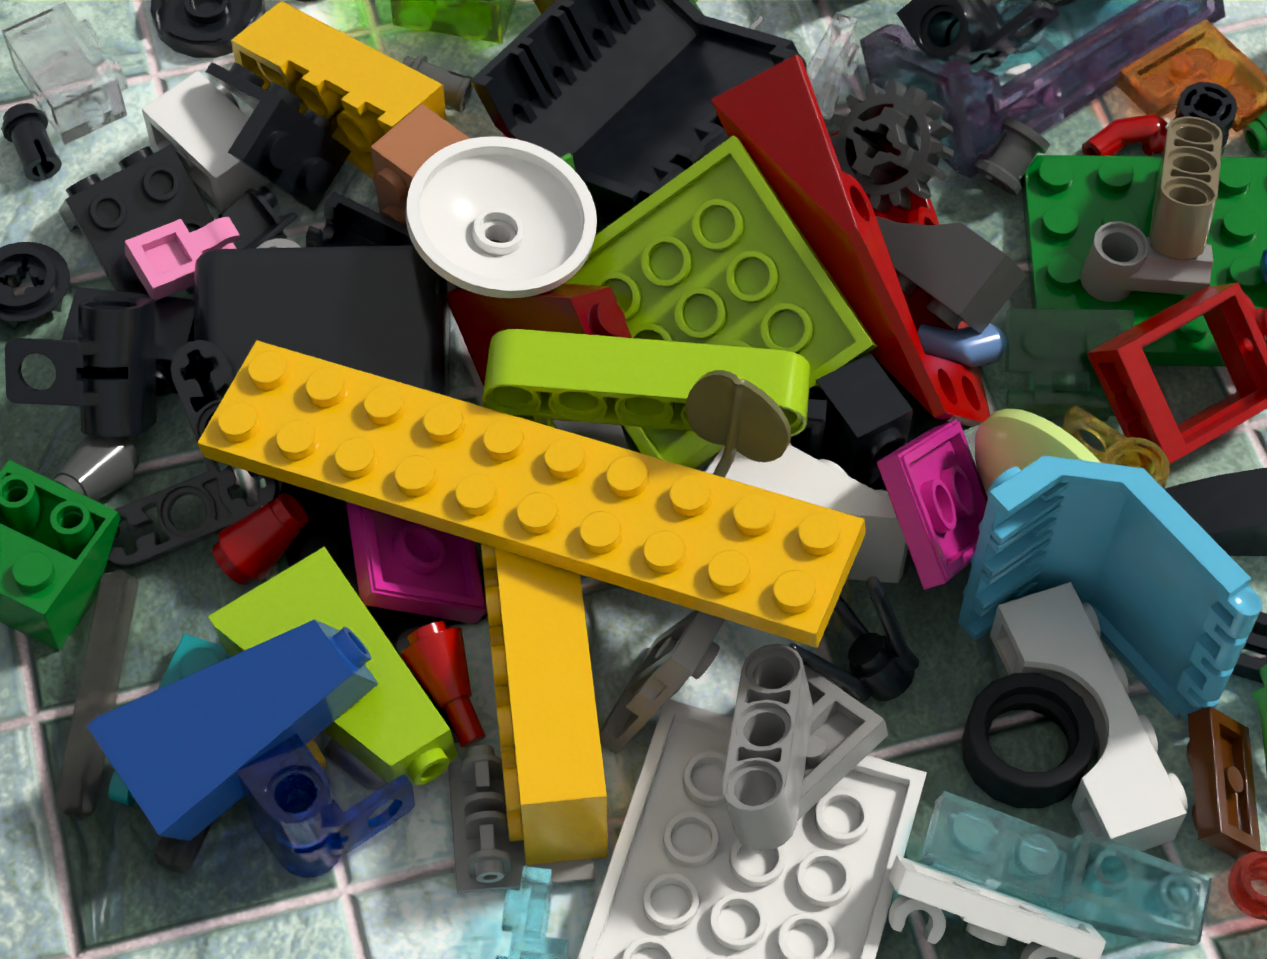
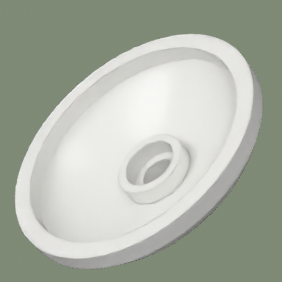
(505, 194)

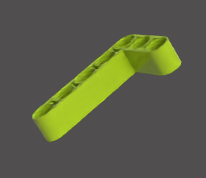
(627, 379)

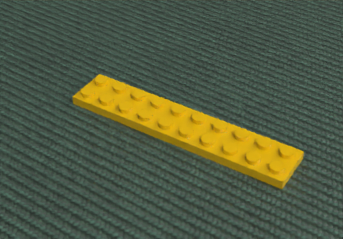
(537, 492)

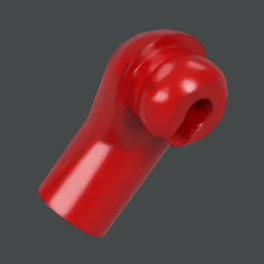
(1123, 132)

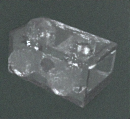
(66, 72)

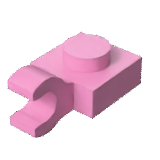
(168, 254)

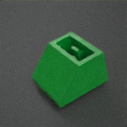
(49, 554)

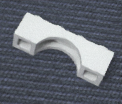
(1128, 790)

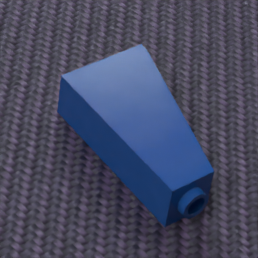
(191, 737)

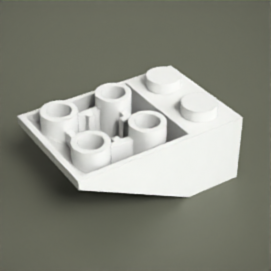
(829, 486)

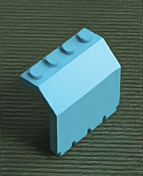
(1150, 572)

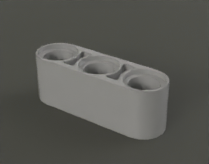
(768, 747)

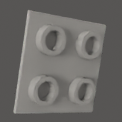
(480, 830)

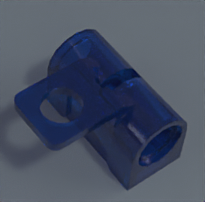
(297, 811)

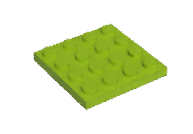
(726, 267)

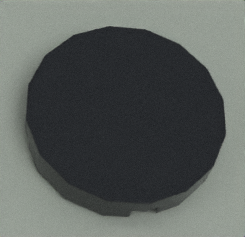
(203, 26)

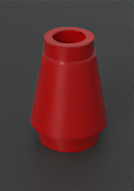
(258, 540)

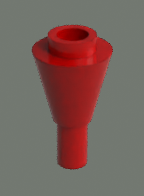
(440, 665)

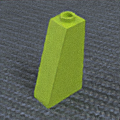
(395, 723)

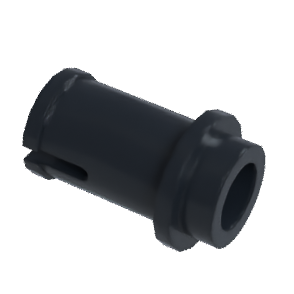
(27, 130)

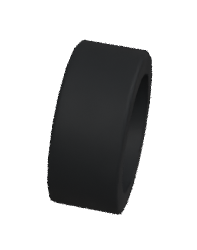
(1042, 696)

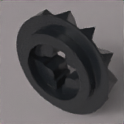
(48, 275)

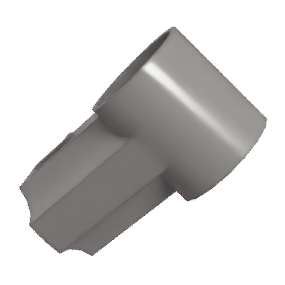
(1126, 262)

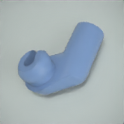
(963, 344)

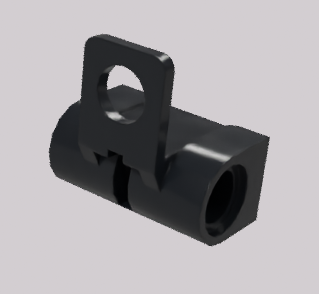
(972, 29)
(102, 371)

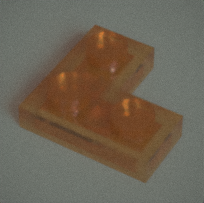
(1193, 58)

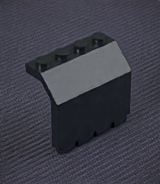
(623, 88)

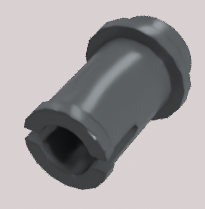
(456, 86)

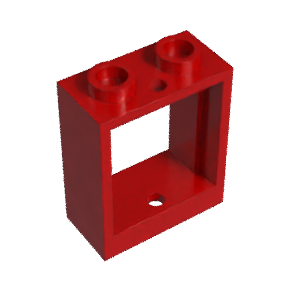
(1136, 393)

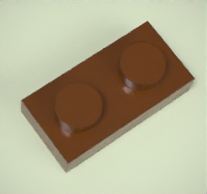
(1223, 783)

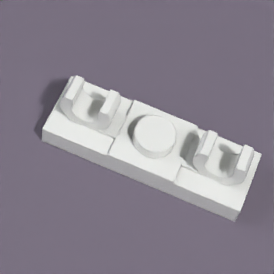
(989, 914)

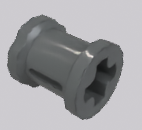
(1011, 155)

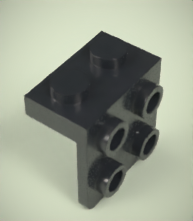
(279, 141)
(137, 199)

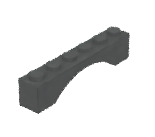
(954, 268)

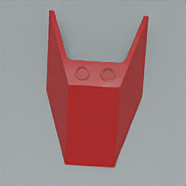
(791, 146)

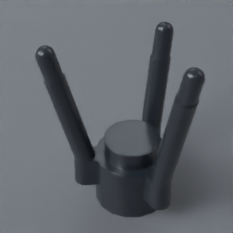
(878, 663)

